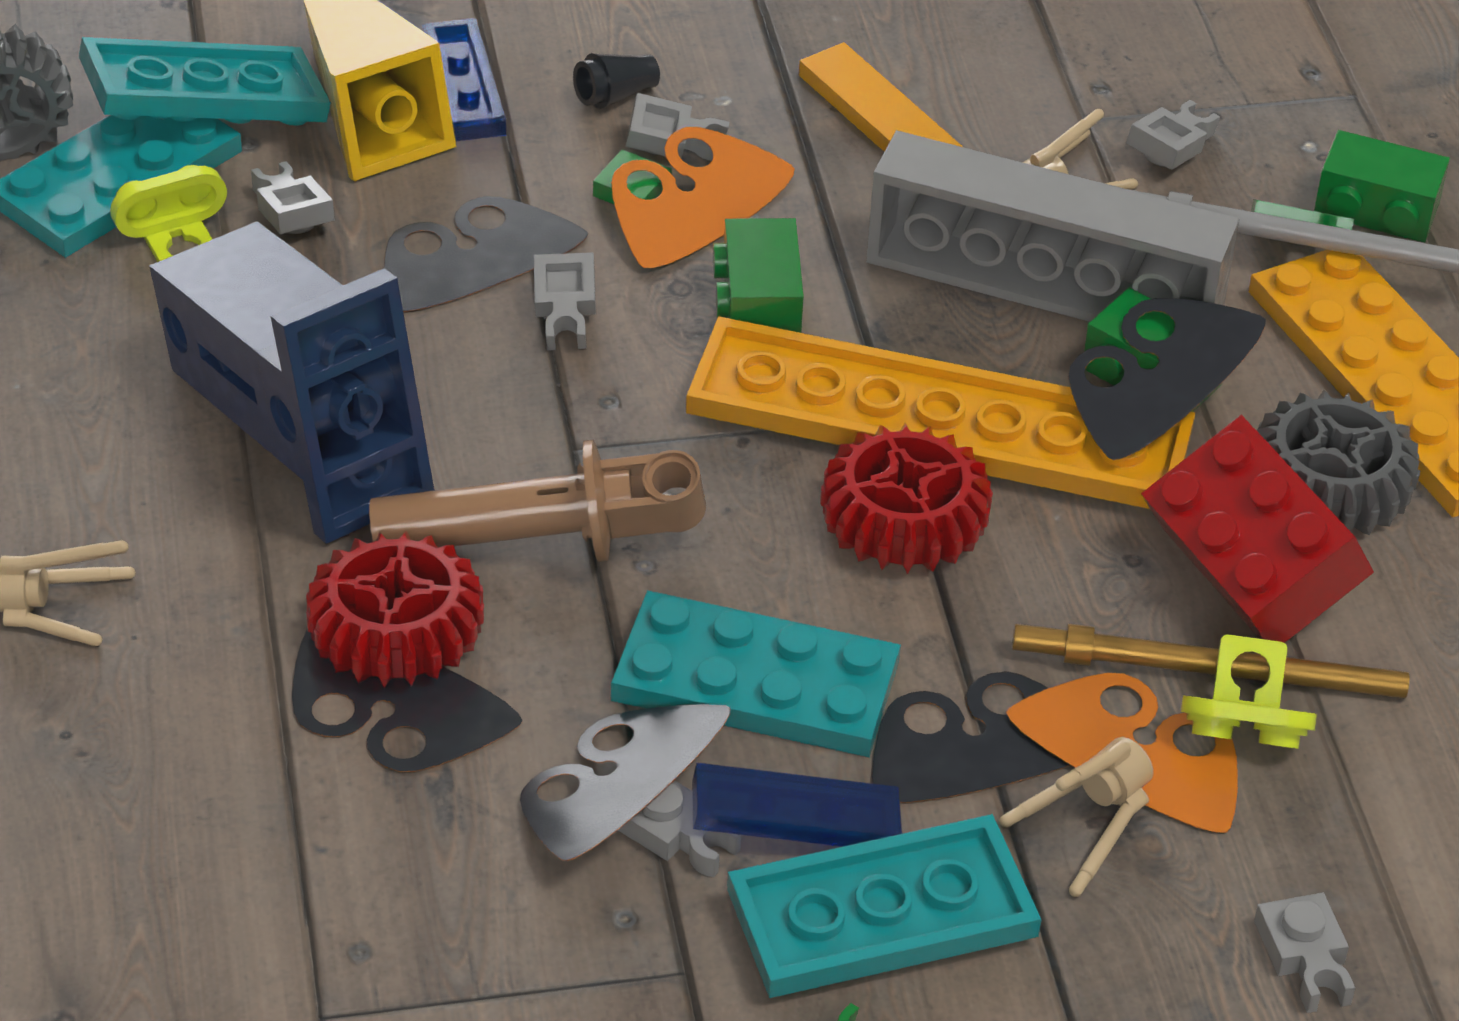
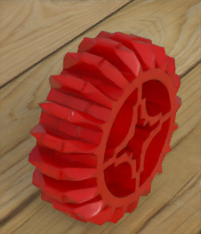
(906, 498)
(395, 608)

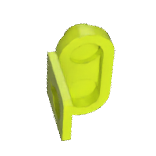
(169, 207)
(1218, 715)

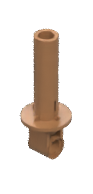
(600, 501)

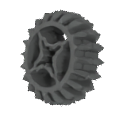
(26, 111)
(1347, 456)

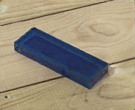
(469, 80)
(792, 806)

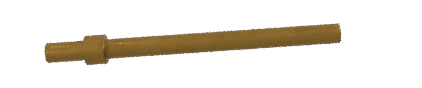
(1081, 645)

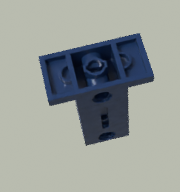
(300, 367)

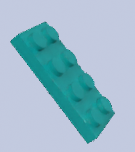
(203, 81)
(70, 189)
(768, 670)
(882, 905)

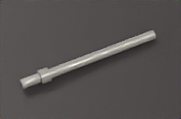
(1332, 237)

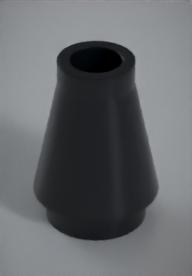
(612, 77)

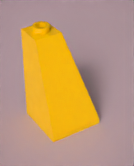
(381, 85)

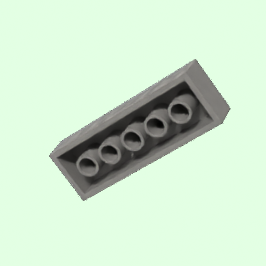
(1039, 232)

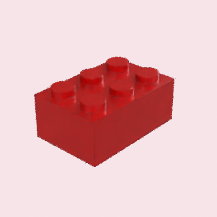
(1257, 532)

